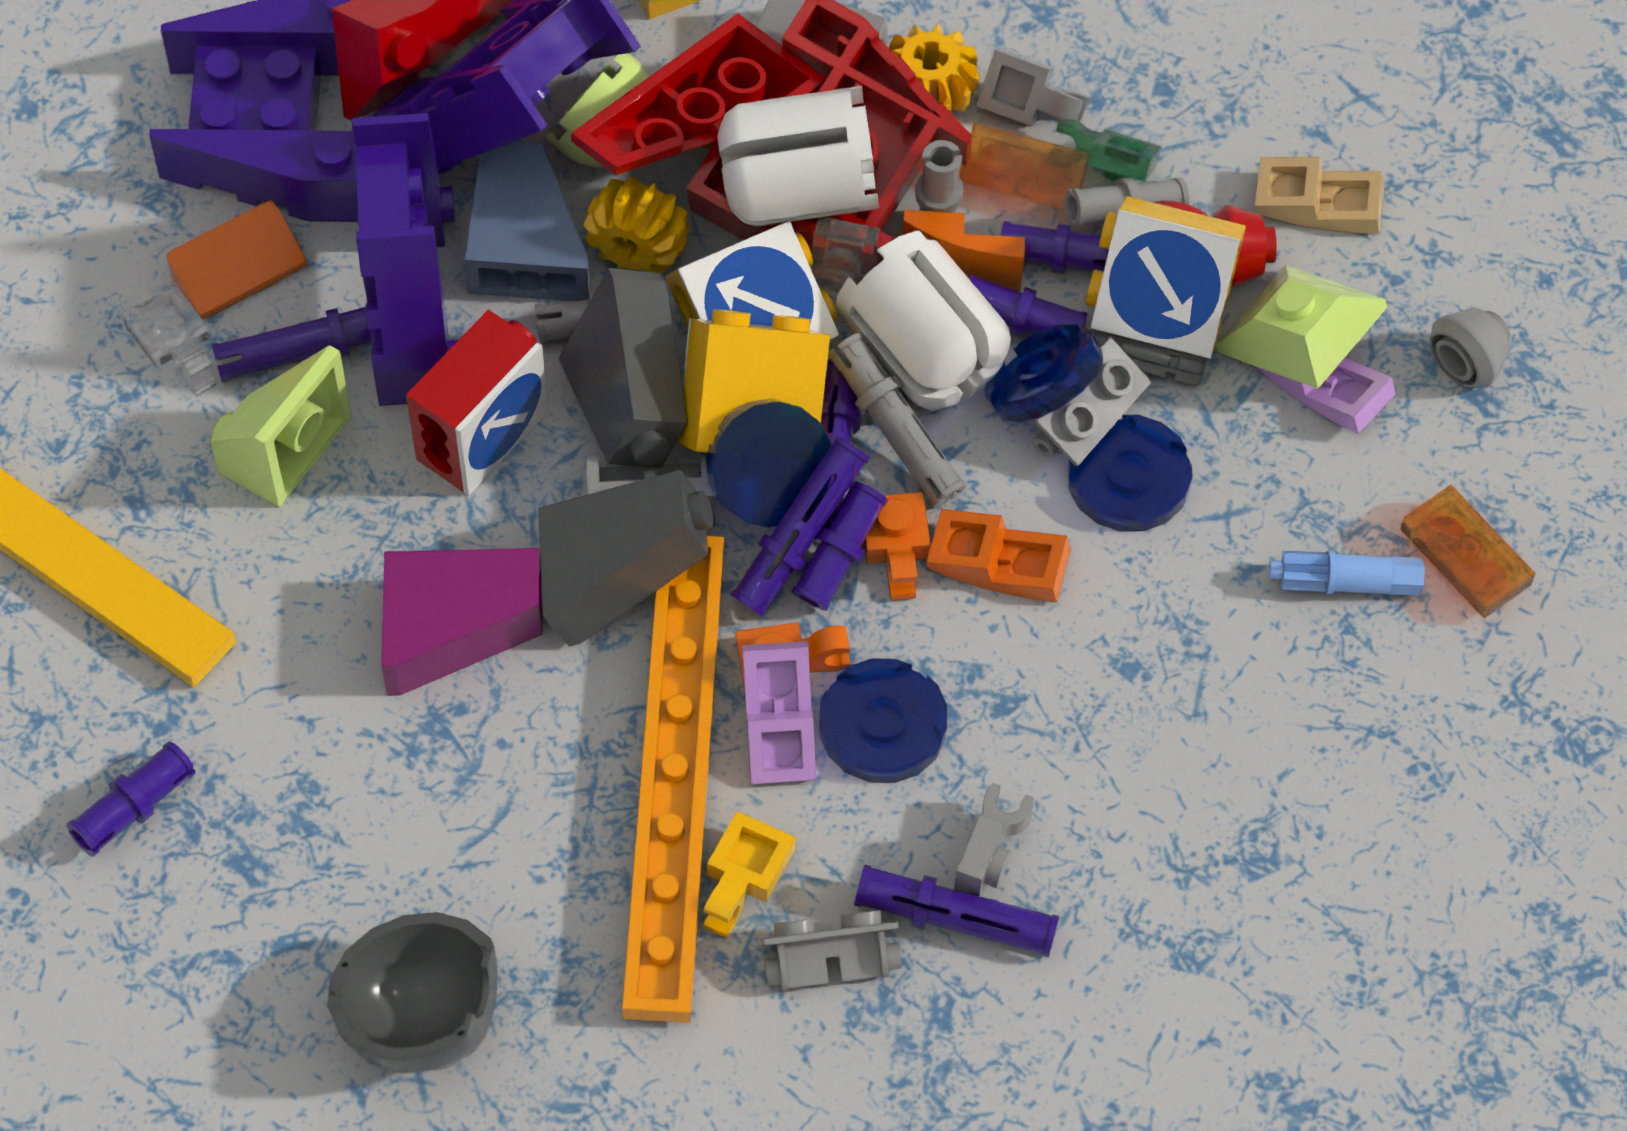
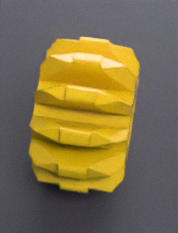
(940, 64)
(636, 226)

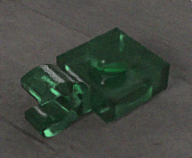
(1113, 152)

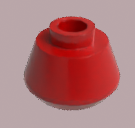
(1258, 243)

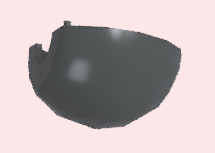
(415, 992)

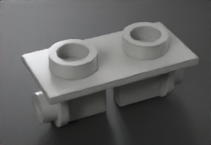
(1090, 415)
(858, 945)

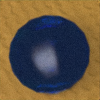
(1046, 373)
(765, 459)
(1133, 476)
(883, 721)

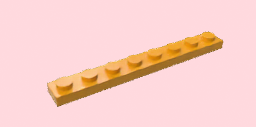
(673, 794)

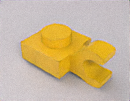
(745, 864)

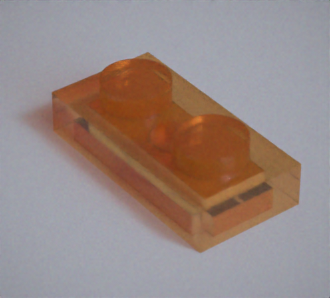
(1023, 166)
(1467, 551)

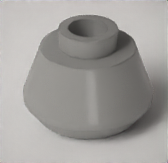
(1470, 346)

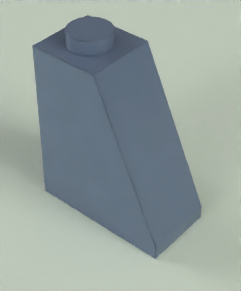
(523, 230)

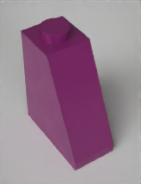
(455, 610)

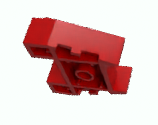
(898, 113)

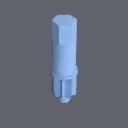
(1348, 573)

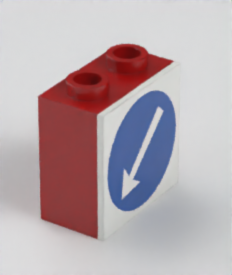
(478, 401)

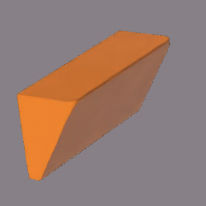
(235, 259)

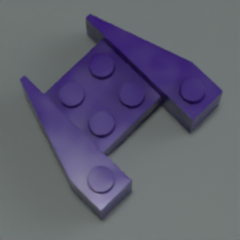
(495, 86)
(259, 109)
(397, 245)

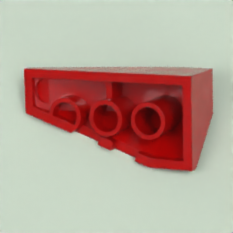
(398, 41)
(689, 96)

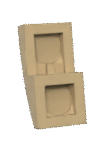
(1306, 196)

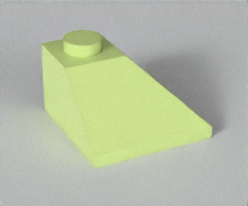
(1301, 326)
(283, 427)

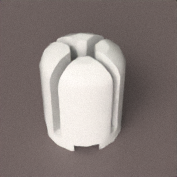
(797, 157)
(926, 322)

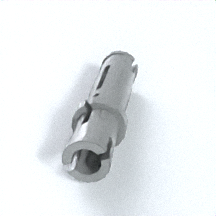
(888, 408)

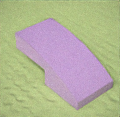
(1347, 397)
(779, 712)

